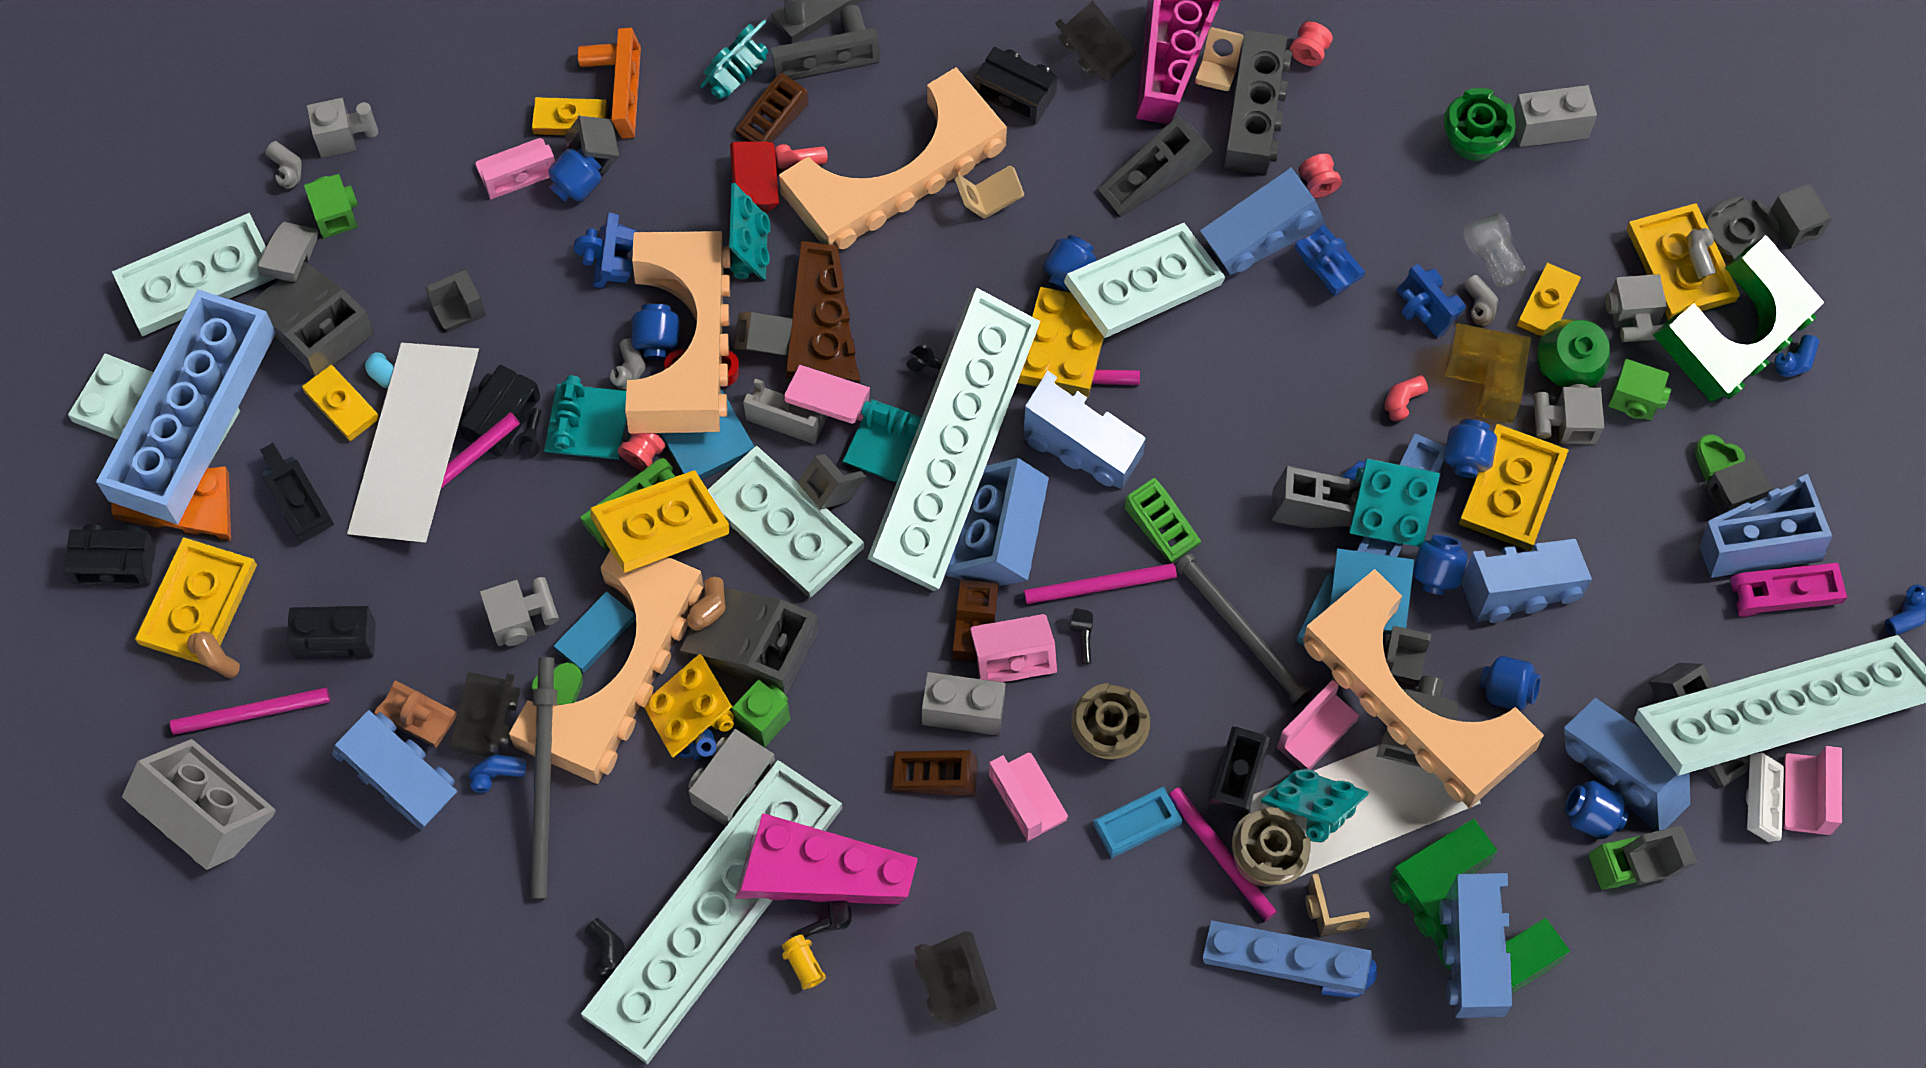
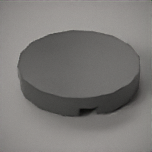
(1740, 223)

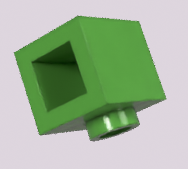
(332, 205)
(1640, 390)
(762, 712)

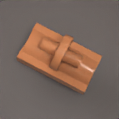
(417, 714)

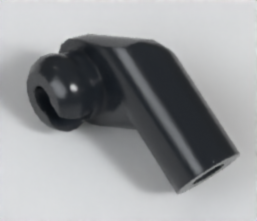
(610, 947)

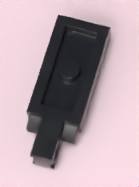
(294, 495)

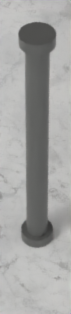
(1297, 691)

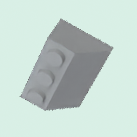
(197, 802)

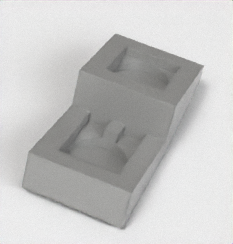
(287, 251)

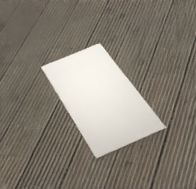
(413, 442)
(1397, 803)

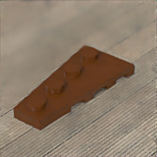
(820, 316)

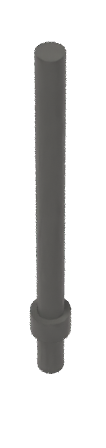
(544, 698)

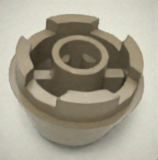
(1110, 721)
(1270, 847)

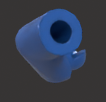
(1798, 362)

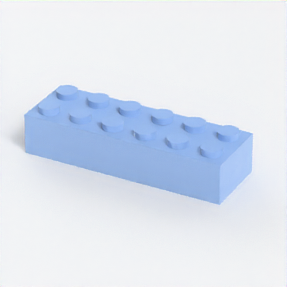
(186, 407)

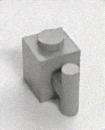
(335, 128)
(1636, 303)
(1576, 415)
(511, 612)

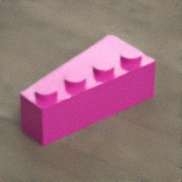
(1170, 51)
(820, 866)

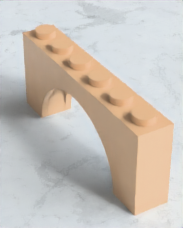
(845, 207)
(689, 391)
(592, 729)
(1461, 754)

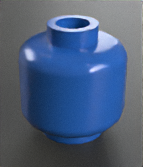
(574, 175)
(1067, 257)
(655, 331)
(1470, 448)
(1440, 564)
(1510, 683)
(1596, 809)

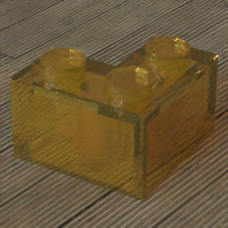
(1496, 362)

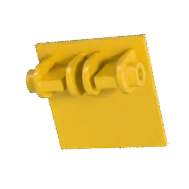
(689, 706)

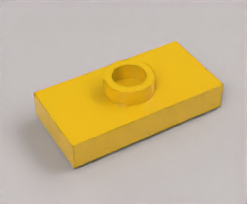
(557, 115)
(1548, 299)
(340, 402)

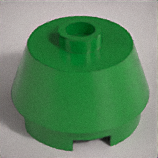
(1479, 124)
(1573, 353)

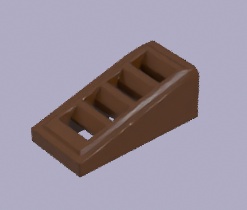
(786, 94)
(950, 786)

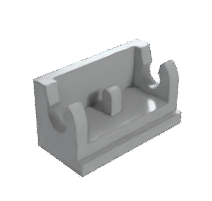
(771, 411)

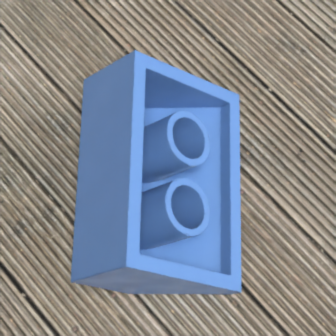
(1001, 525)

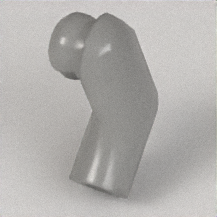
(289, 165)
(1698, 252)
(1485, 301)
(631, 368)

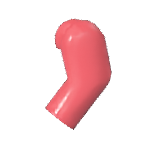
(787, 158)
(1400, 395)

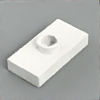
(1765, 797)

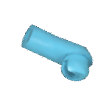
(379, 369)

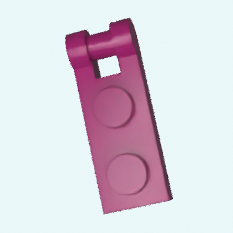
(1789, 588)

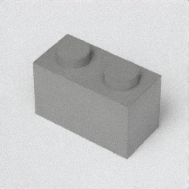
(1554, 116)
(963, 703)
(730, 776)

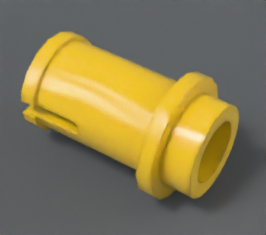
(802, 960)

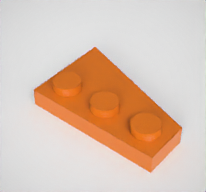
(206, 512)

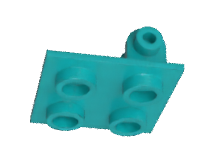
(735, 62)
(748, 236)
(586, 420)
(882, 440)
(1393, 502)
(1318, 799)

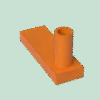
(626, 58)

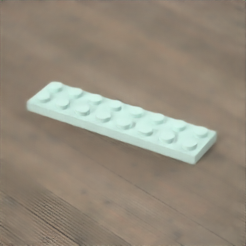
(954, 440)
(1785, 705)
(699, 923)

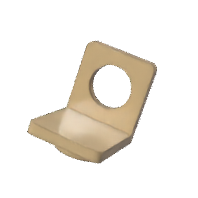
(1219, 70)
(992, 193)
(1318, 910)

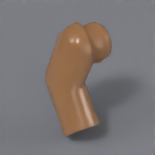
(710, 607)
(212, 655)

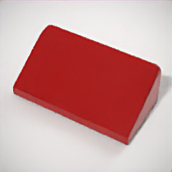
(756, 172)

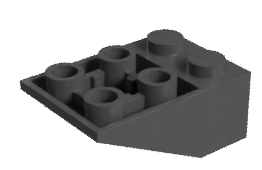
(314, 318)
(756, 639)

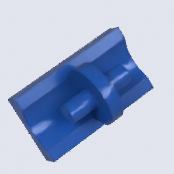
(611, 237)
(1329, 260)
(1426, 300)

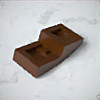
(975, 607)

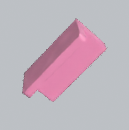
(515, 167)
(827, 394)
(1014, 649)
(1317, 728)
(1813, 791)
(1027, 795)

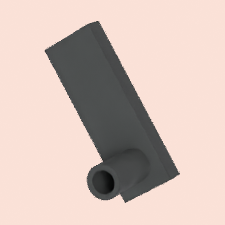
(803, 17)
(831, 53)

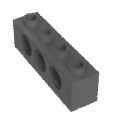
(1259, 54)

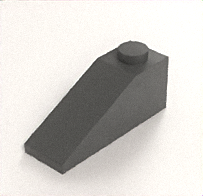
(1156, 166)
(1313, 499)
(1688, 679)

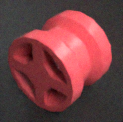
(1311, 43)
(1320, 175)
(641, 449)

